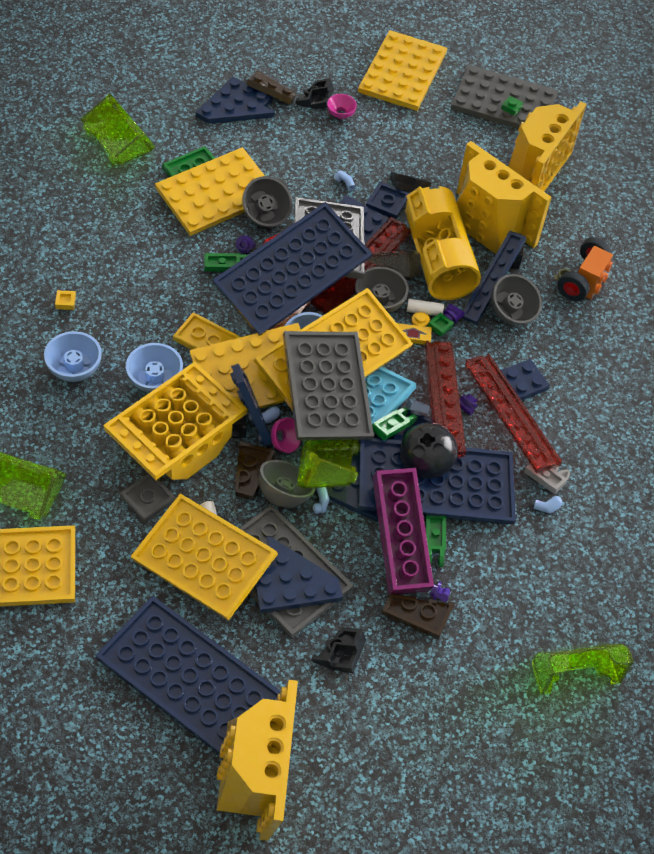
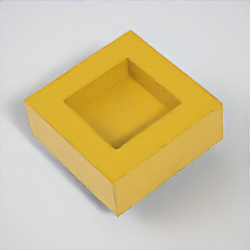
(65, 300)

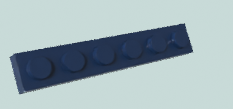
(498, 268)

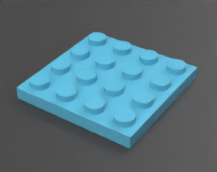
(386, 392)

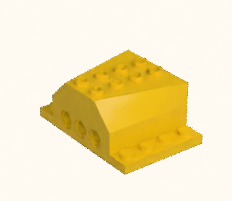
(546, 142)
(498, 201)
(178, 424)
(257, 761)

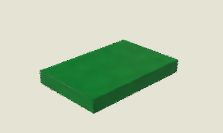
(187, 161)

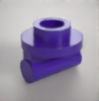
(244, 244)
(453, 313)
(468, 404)
(439, 592)

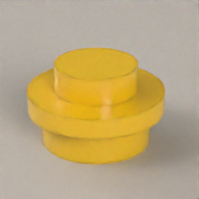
(420, 319)

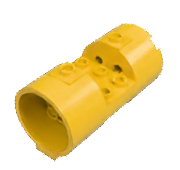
(442, 243)

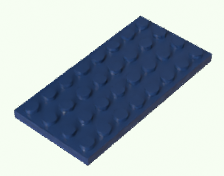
(292, 269)
(473, 489)
(184, 672)

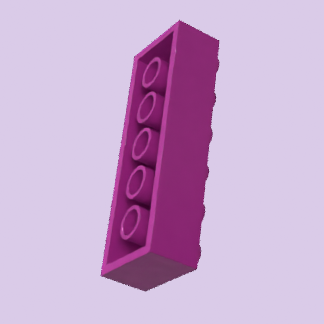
(402, 531)

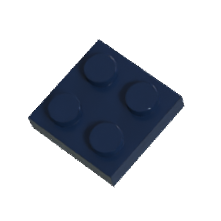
(387, 200)
(526, 379)

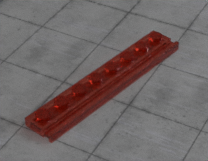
(383, 241)
(444, 390)
(513, 413)

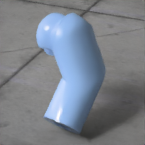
(346, 178)
(271, 414)
(549, 506)
(321, 507)

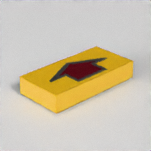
(416, 333)

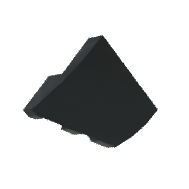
(317, 94)
(407, 182)
(342, 651)

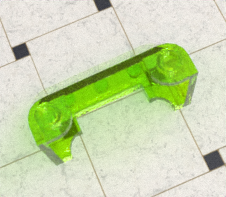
(116, 131)
(327, 463)
(28, 485)
(608, 659)

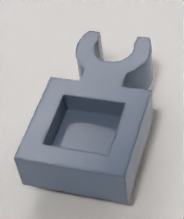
(417, 407)

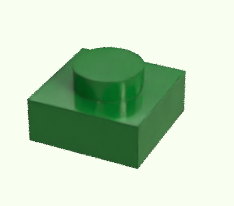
(512, 105)
(441, 324)

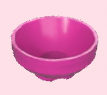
(341, 102)
(289, 442)

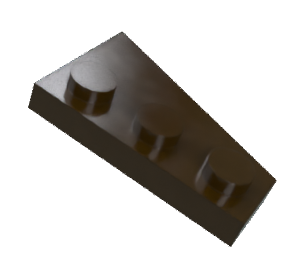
(271, 87)
(249, 464)
(421, 615)

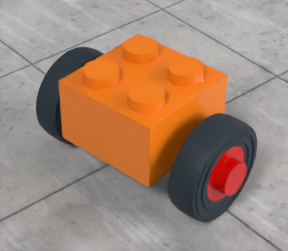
(591, 274)

